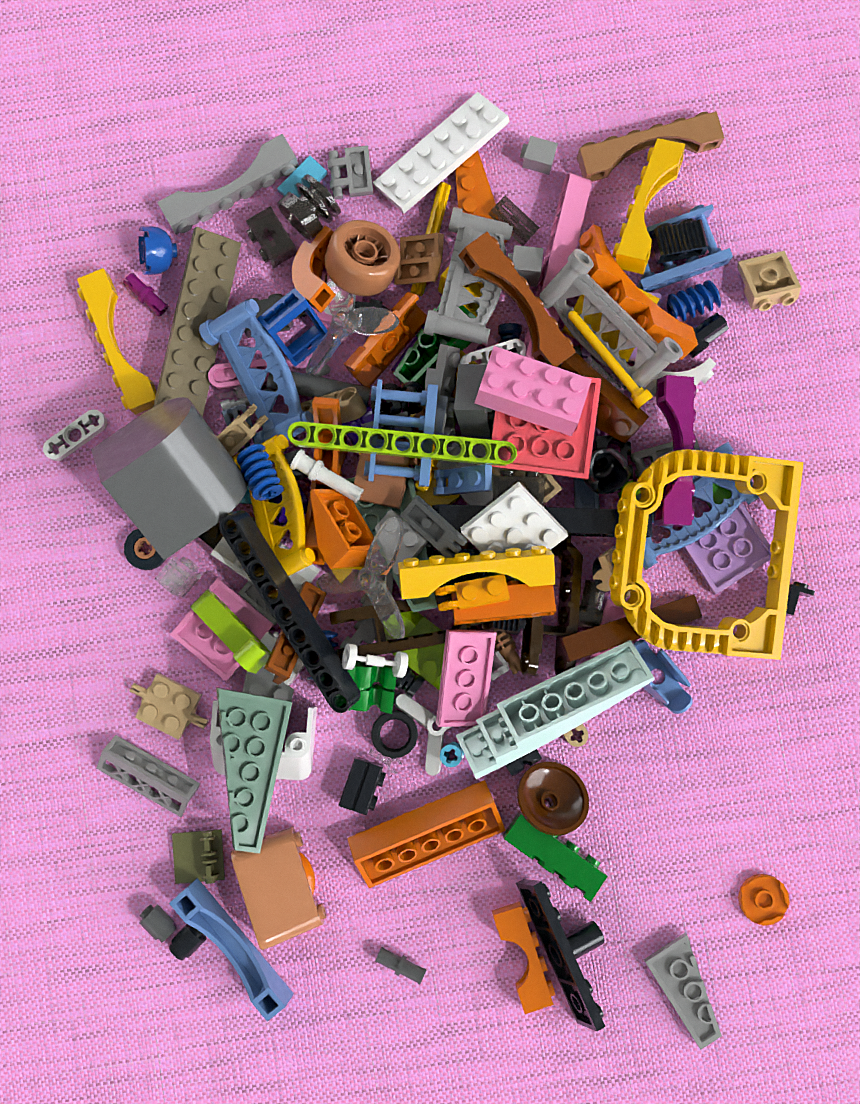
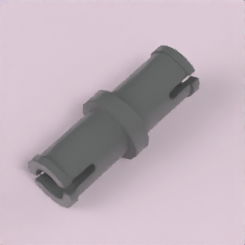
(400, 965)

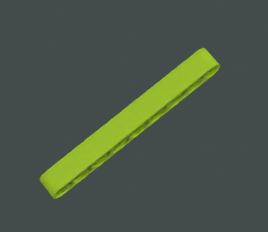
(390, 436)

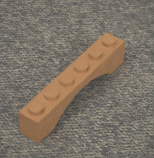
(697, 133)

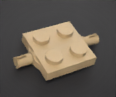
(168, 706)

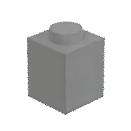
(538, 154)

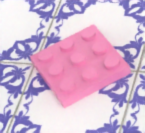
(206, 645)

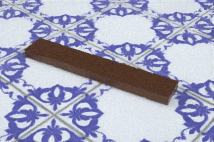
(621, 631)

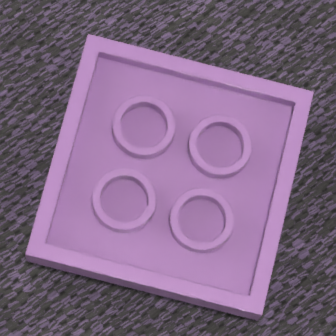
(729, 551)

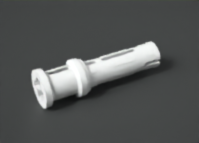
(316, 470)

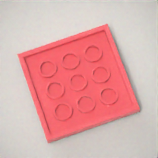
(546, 449)

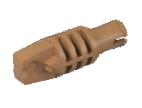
(506, 646)

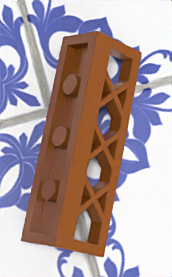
(283, 656)

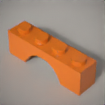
(532, 987)

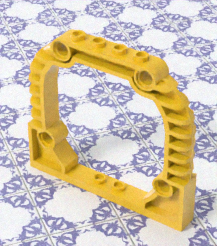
(762, 630)

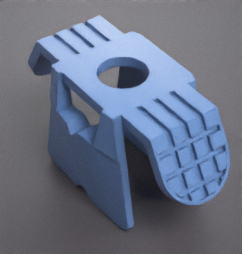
(668, 691)

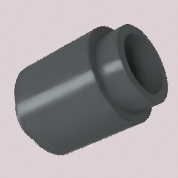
(157, 923)

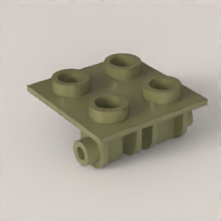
(198, 856)

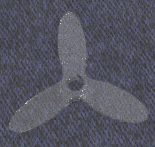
(347, 321)
(372, 577)

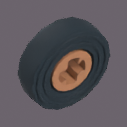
(139, 559)

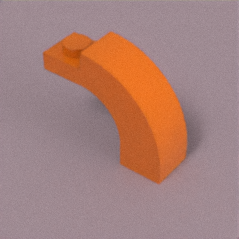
(308, 270)

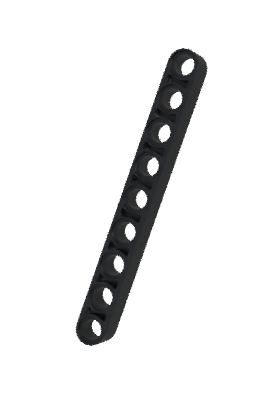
(575, 521)
(282, 598)

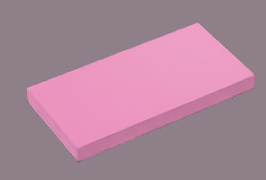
(465, 677)

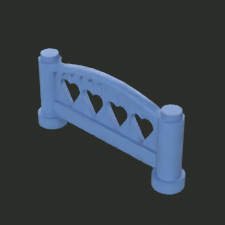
(229, 331)
(704, 524)

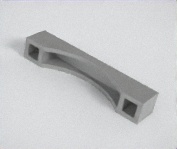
(187, 209)

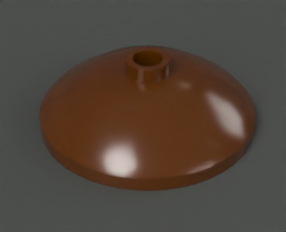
(561, 789)

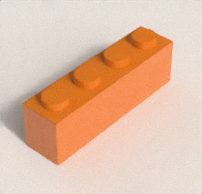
(523, 603)

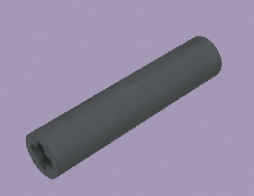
(317, 386)

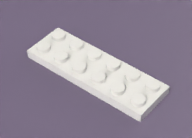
(441, 152)

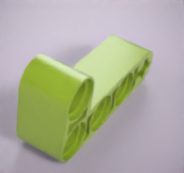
(232, 631)

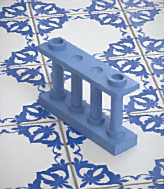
(693, 265)
(423, 423)

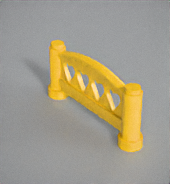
(266, 512)

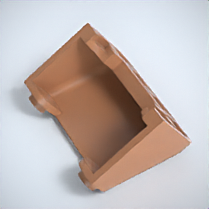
(277, 889)

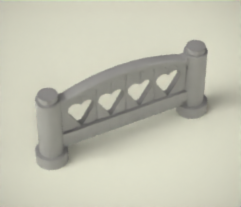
(575, 281)
(450, 318)

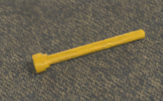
(638, 395)

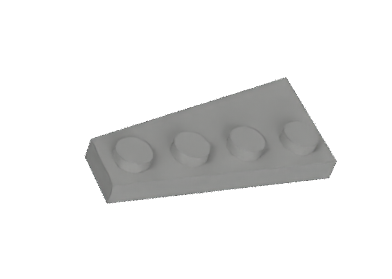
(681, 981)

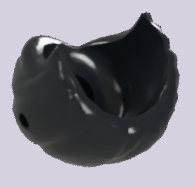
(607, 471)

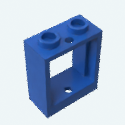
(282, 314)

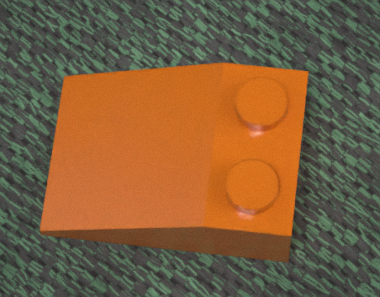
(340, 529)

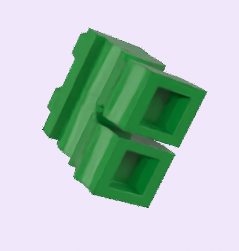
(378, 694)

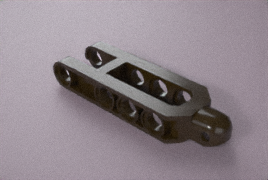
(567, 614)
(385, 646)

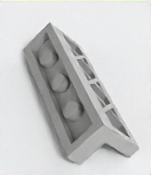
(148, 772)

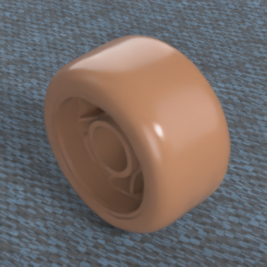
(362, 258)

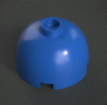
(155, 250)

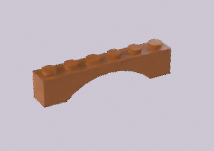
(488, 262)

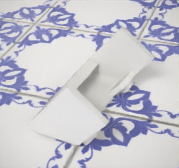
(294, 763)

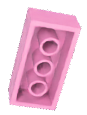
(533, 391)

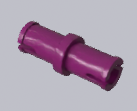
(145, 294)

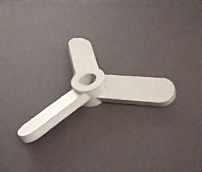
(435, 738)

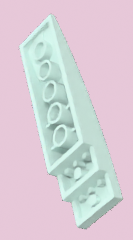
(553, 708)

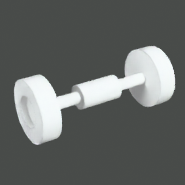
(399, 664)

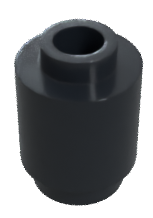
(186, 942)

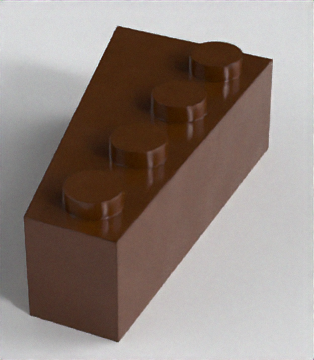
(615, 411)

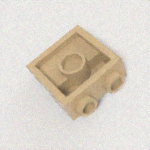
(769, 281)

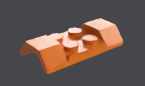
(380, 350)

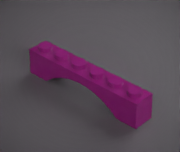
(676, 401)

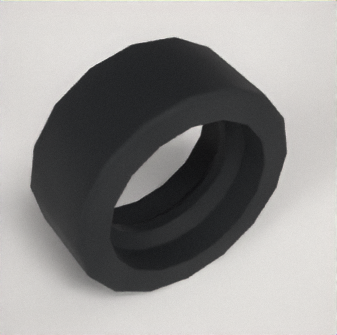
(399, 752)

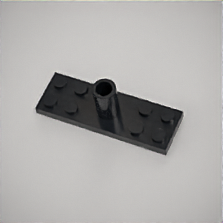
(564, 951)

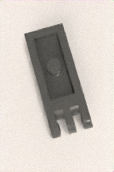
(433, 527)

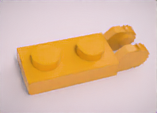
(475, 592)

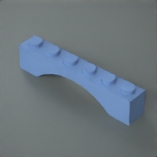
(261, 981)

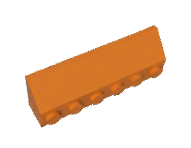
(425, 834)

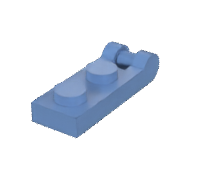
(463, 480)

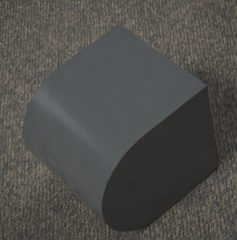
(170, 474)

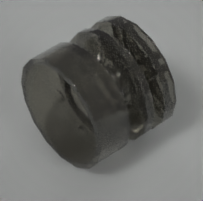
(312, 204)

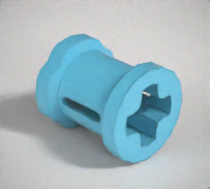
(444, 756)

